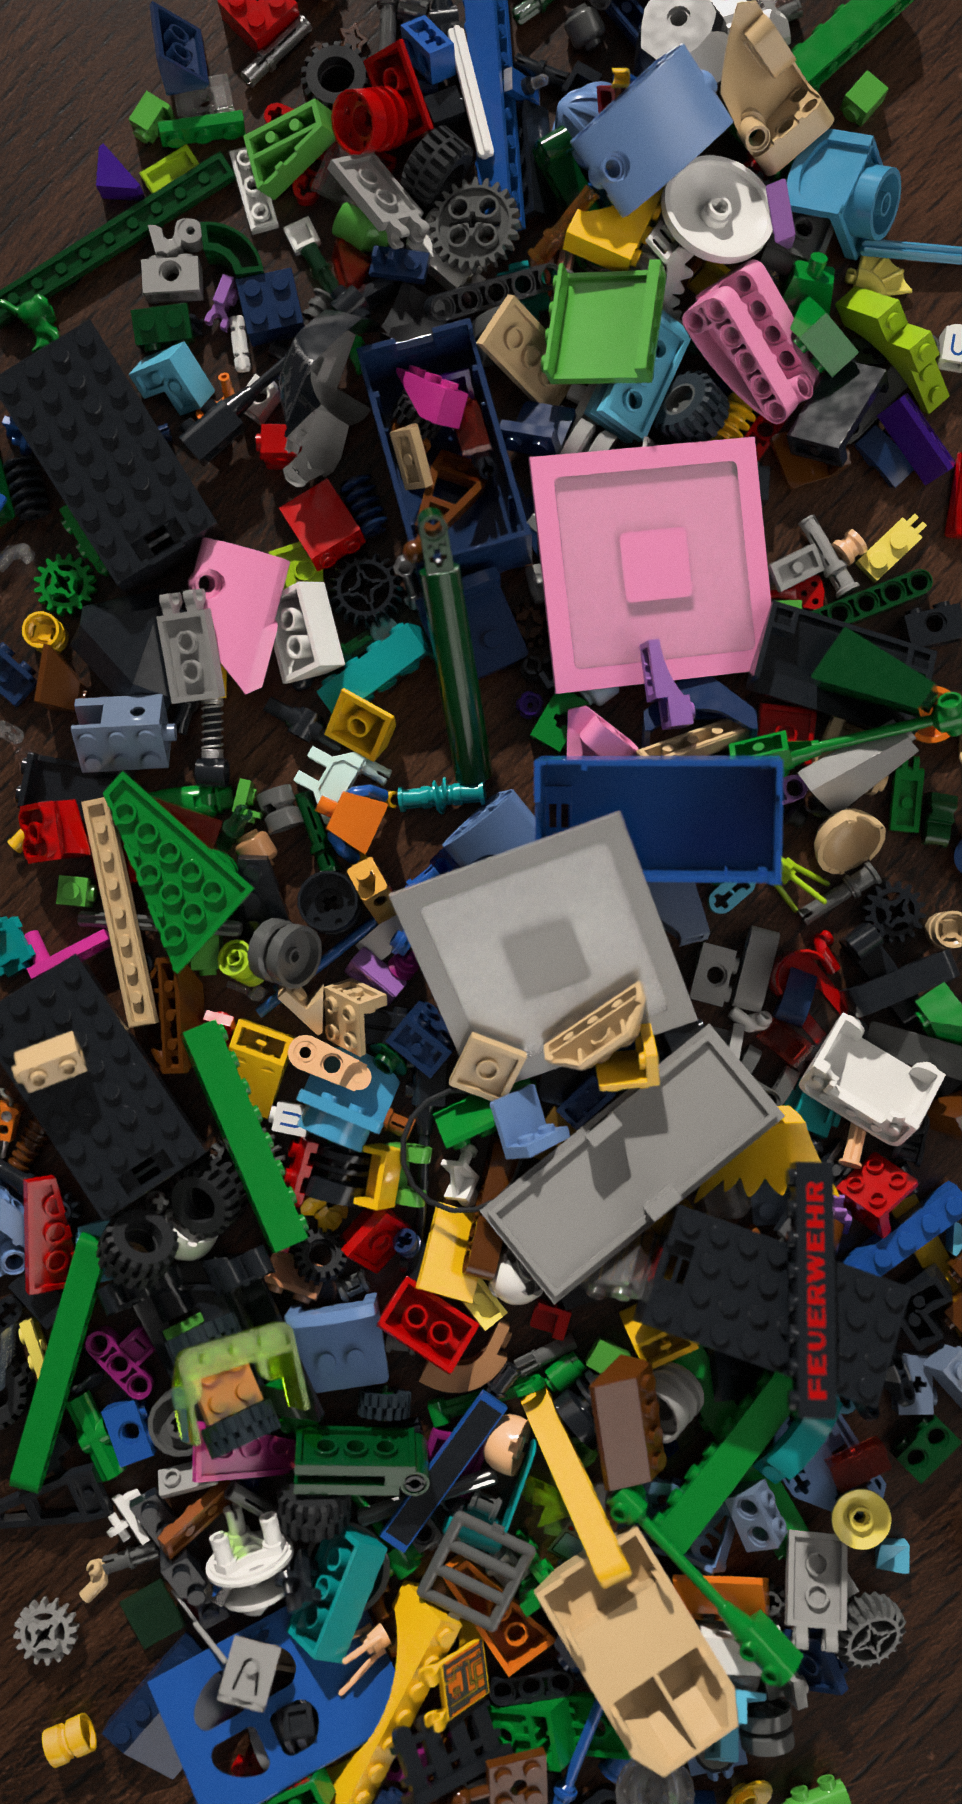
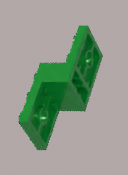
(556, 1728)

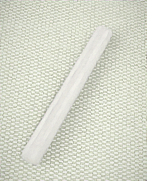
(471, 93)

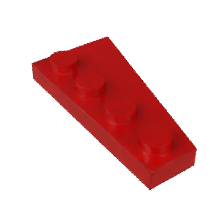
(299, 1167)
(46, 1236)

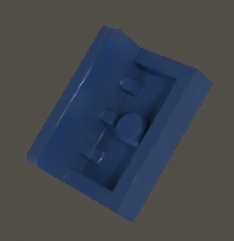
(15, 678)

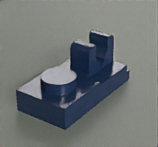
(399, 264)

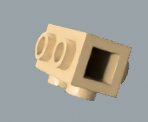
(49, 1062)

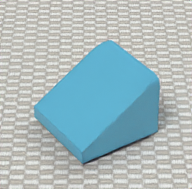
(954, 1239)

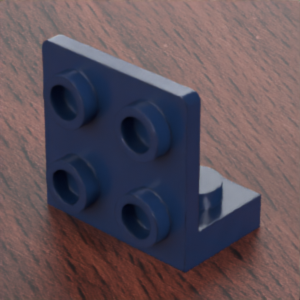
(423, 1038)

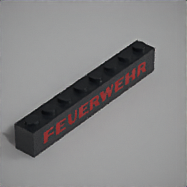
(811, 1291)

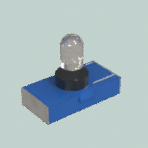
(522, 86)

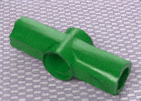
(93, 1435)

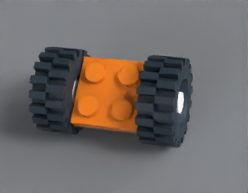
(227, 1394)

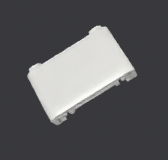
(870, 1084)

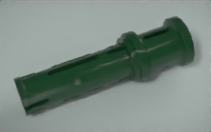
(320, 850)

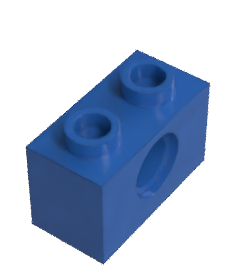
(129, 1447)

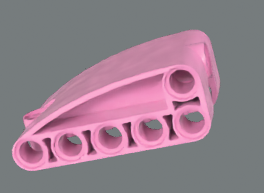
(749, 341)

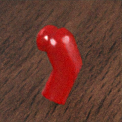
(821, 944)

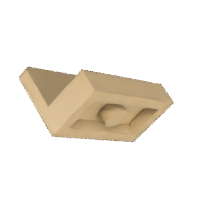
(411, 457)

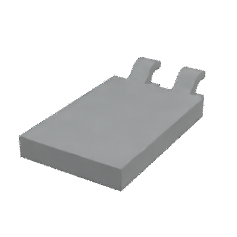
(380, 197)
(190, 648)
(816, 1587)

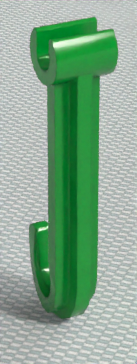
(443, 1410)

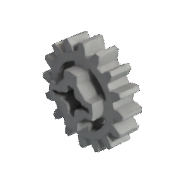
(56, 1641)

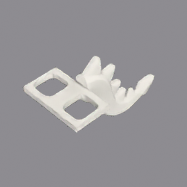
(675, 263)

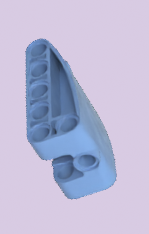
(652, 130)

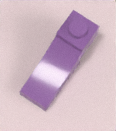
(674, 706)

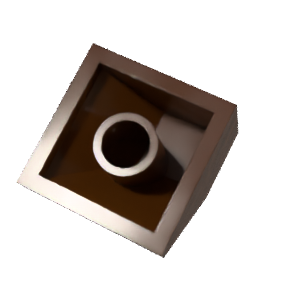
(58, 682)

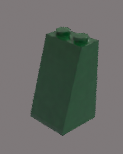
(873, 676)

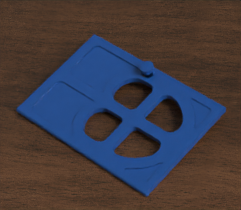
(343, 1720)

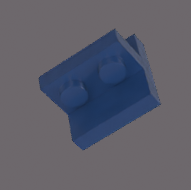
(820, 1668)

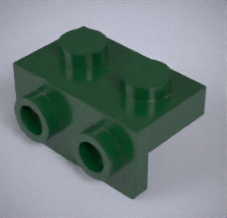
(162, 327)

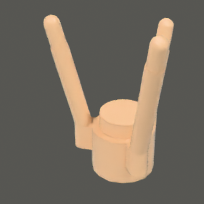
(375, 1641)

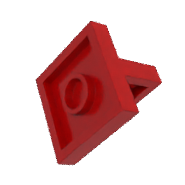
(371, 1237)

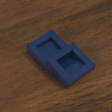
(884, 455)

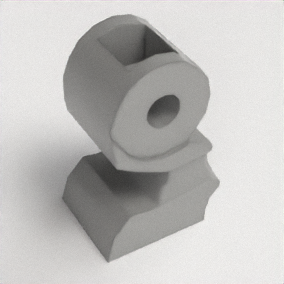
(186, 237)

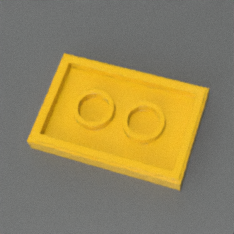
(444, 1257)

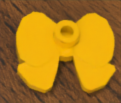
(326, 1216)

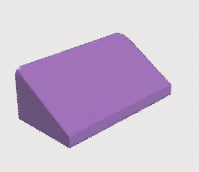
(781, 213)
(374, 973)

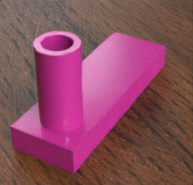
(85, 948)

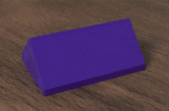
(916, 439)

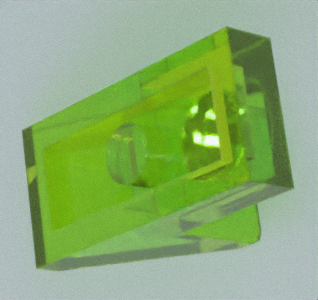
(540, 1494)

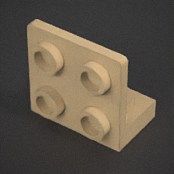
(345, 1010)

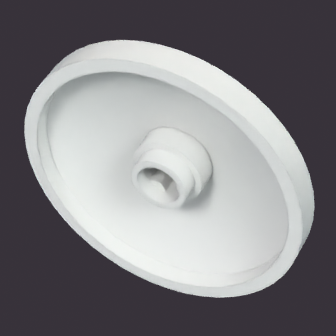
(717, 210)

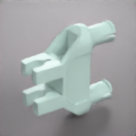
(339, 774)

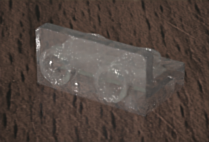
(728, 1204)

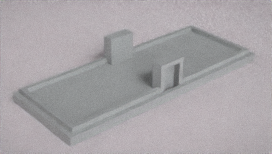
(633, 1165)

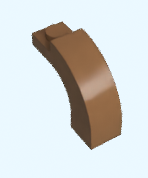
(474, 1371)

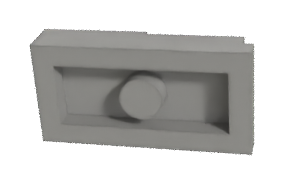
(795, 567)

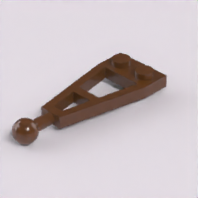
(455, 470)

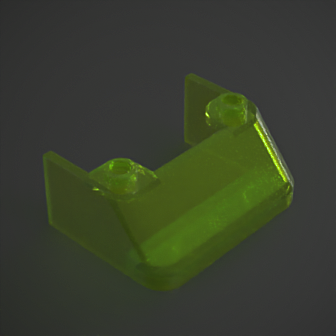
(268, 1345)

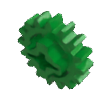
(75, 580)

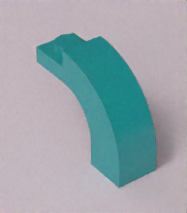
(794, 1448)

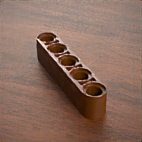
(483, 1241)

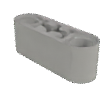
(755, 969)

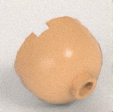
(505, 1444)

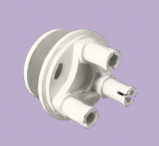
(249, 1561)

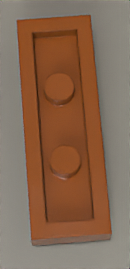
(194, 1520)

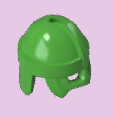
(357, 229)

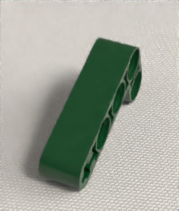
(559, 167)

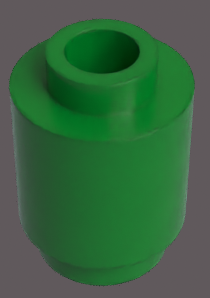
(565, 1372)

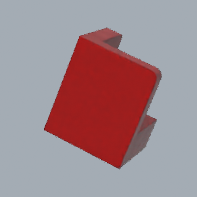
(550, 1318)

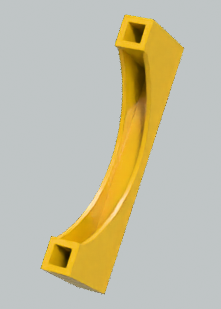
(610, 239)
(422, 1640)

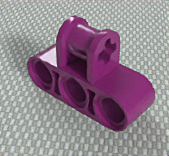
(134, 1349)

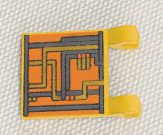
(461, 1682)

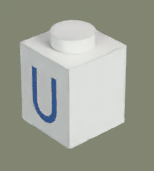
(950, 349)
(285, 1118)

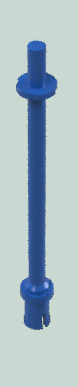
(345, 943)
(565, 1789)

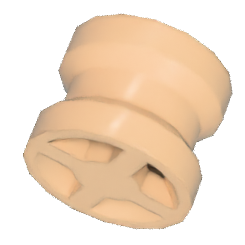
(850, 546)

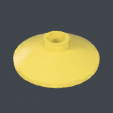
(864, 1532)

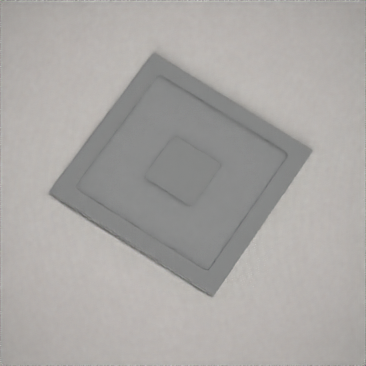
(543, 940)

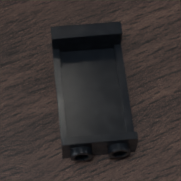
(836, 412)
(59, 780)

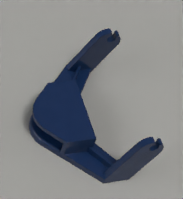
(711, 702)

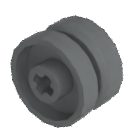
(284, 953)
(164, 1427)

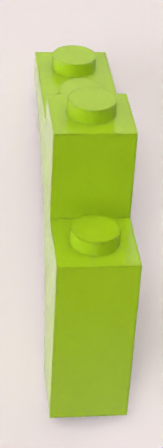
(905, 346)

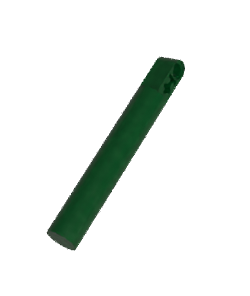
(453, 654)

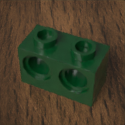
(931, 1452)

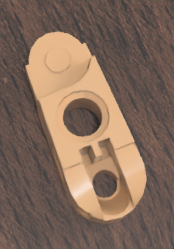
(352, 1072)

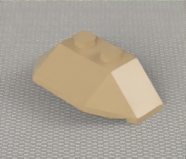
(600, 1032)

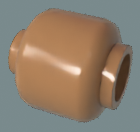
(256, 844)

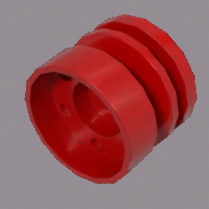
(369, 120)

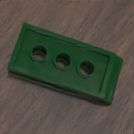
(360, 1461)

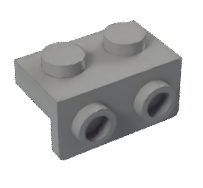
(178, 1481)

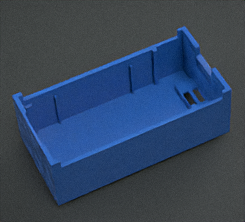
(682, 813)

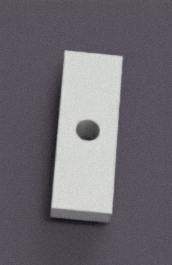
(256, 204)

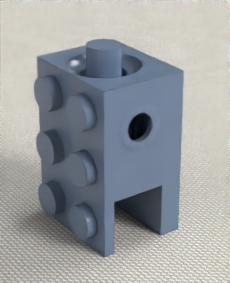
(122, 733)

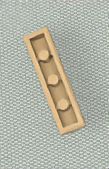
(699, 742)

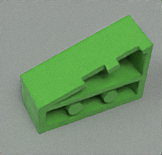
(288, 146)

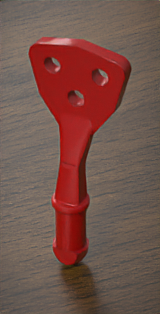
(795, 591)

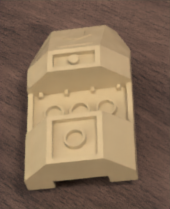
(642, 1656)

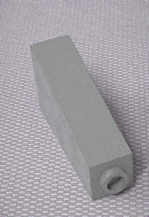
(857, 768)

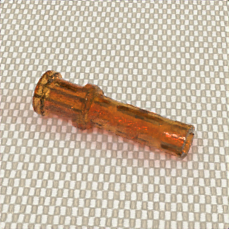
(555, 236)

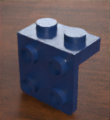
(538, 429)

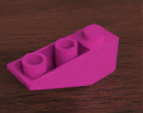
(432, 398)

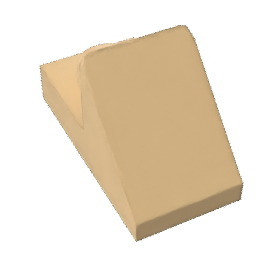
(306, 1008)

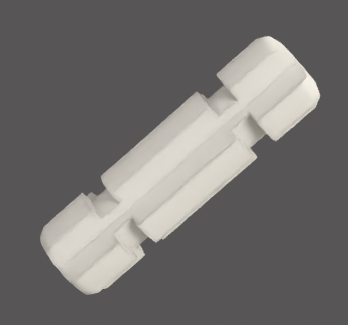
(239, 343)

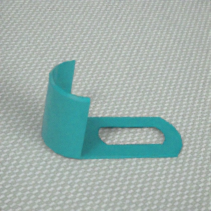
(480, 1541)

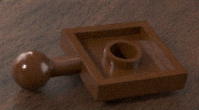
(500, 1777)

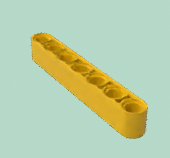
(576, 1488)

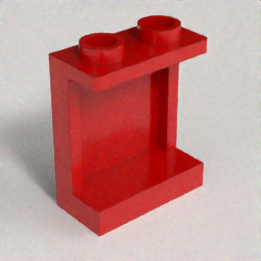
(323, 525)

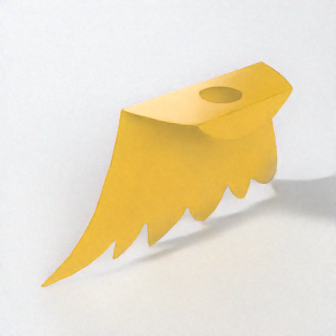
(767, 1158)

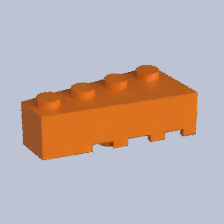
(518, 1636)

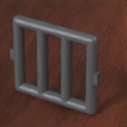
(501, 1599)

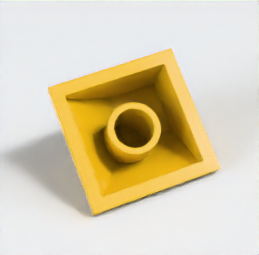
(360, 725)

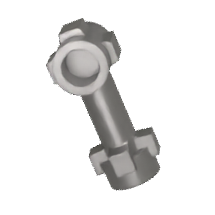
(405, 570)

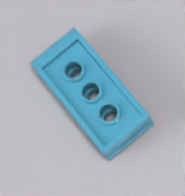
(632, 407)

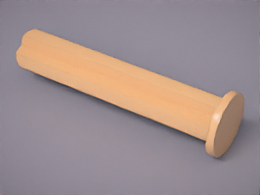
(853, 1147)

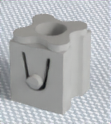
(249, 1673)

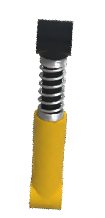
(212, 768)

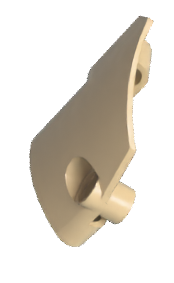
(768, 92)

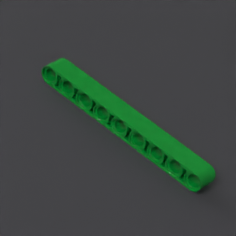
(58, 1367)

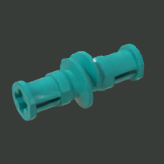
(441, 796)

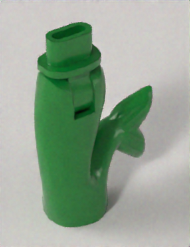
(199, 799)

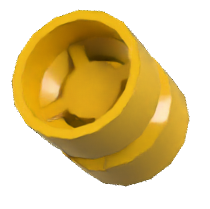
(42, 629)
(69, 1740)

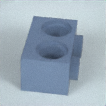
(756, 1516)

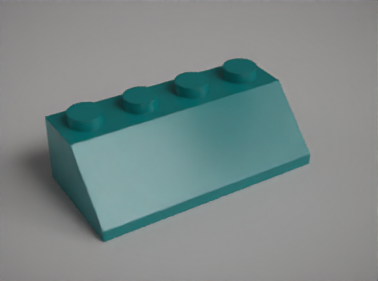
(346, 1579)

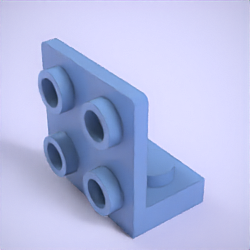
(523, 1124)

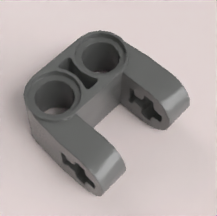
(785, 1081)

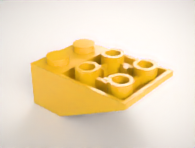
(262, 1060)

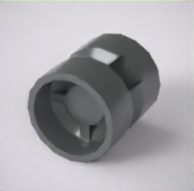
(279, 809)

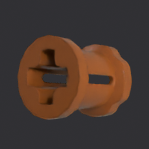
(389, 1127)

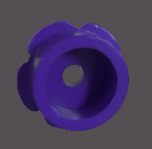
(530, 697)

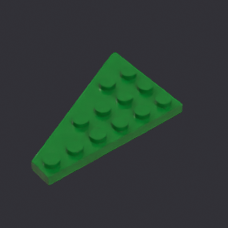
(180, 876)

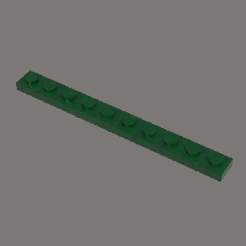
(119, 233)

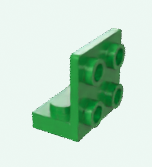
(540, 1571)

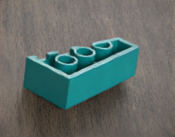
(380, 665)

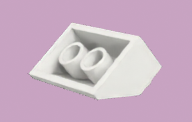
(306, 633)

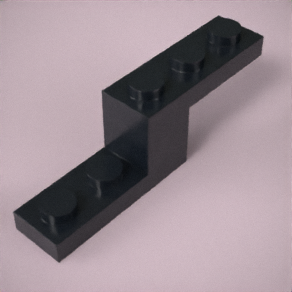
(184, 1569)

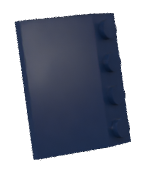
(137, 1723)

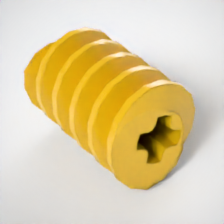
(738, 413)

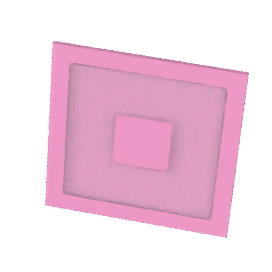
(650, 551)

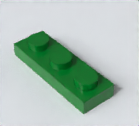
(202, 129)

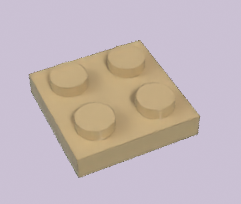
(487, 1067)

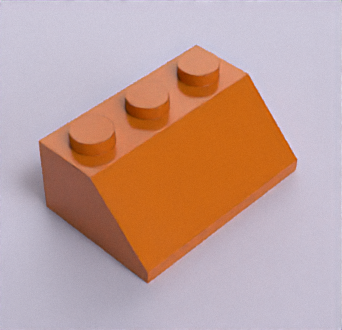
(744, 1592)

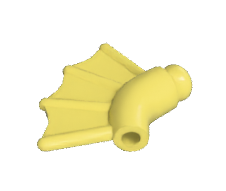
(878, 276)

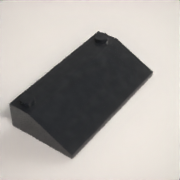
(795, 645)

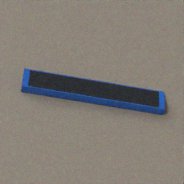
(444, 1470)

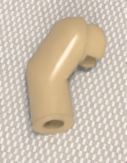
(97, 1582)

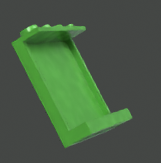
(604, 326)

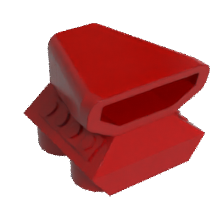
(53, 831)

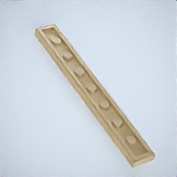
(120, 914)

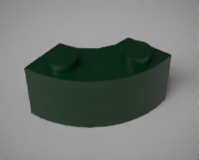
(230, 249)

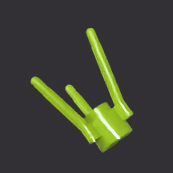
(788, 872)

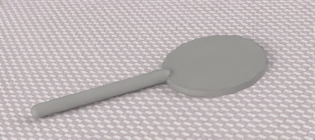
(201, 1631)

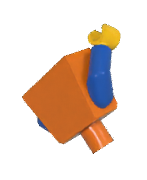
(355, 819)

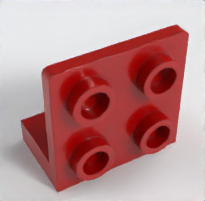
(875, 1192)

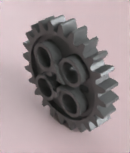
(476, 200)

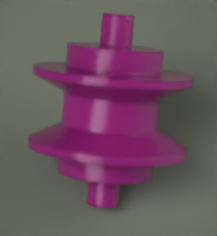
(403, 966)

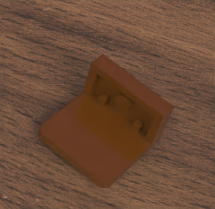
(799, 470)

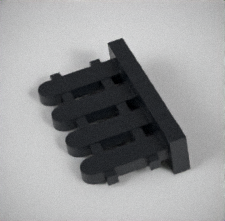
(444, 1776)

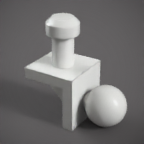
(462, 1177)

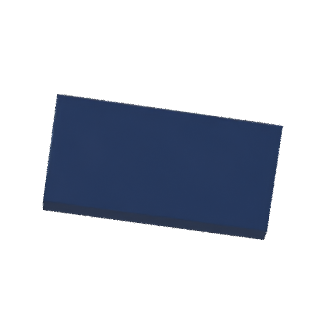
(178, 52)

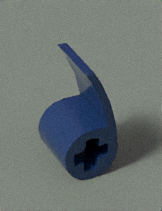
(796, 999)

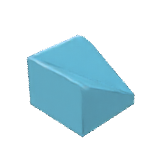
(893, 1555)

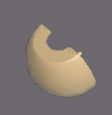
(847, 840)

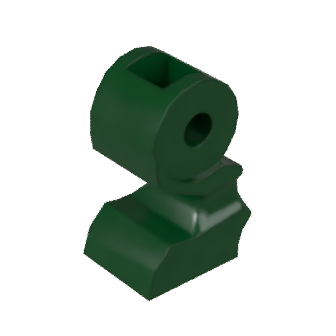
(937, 824)

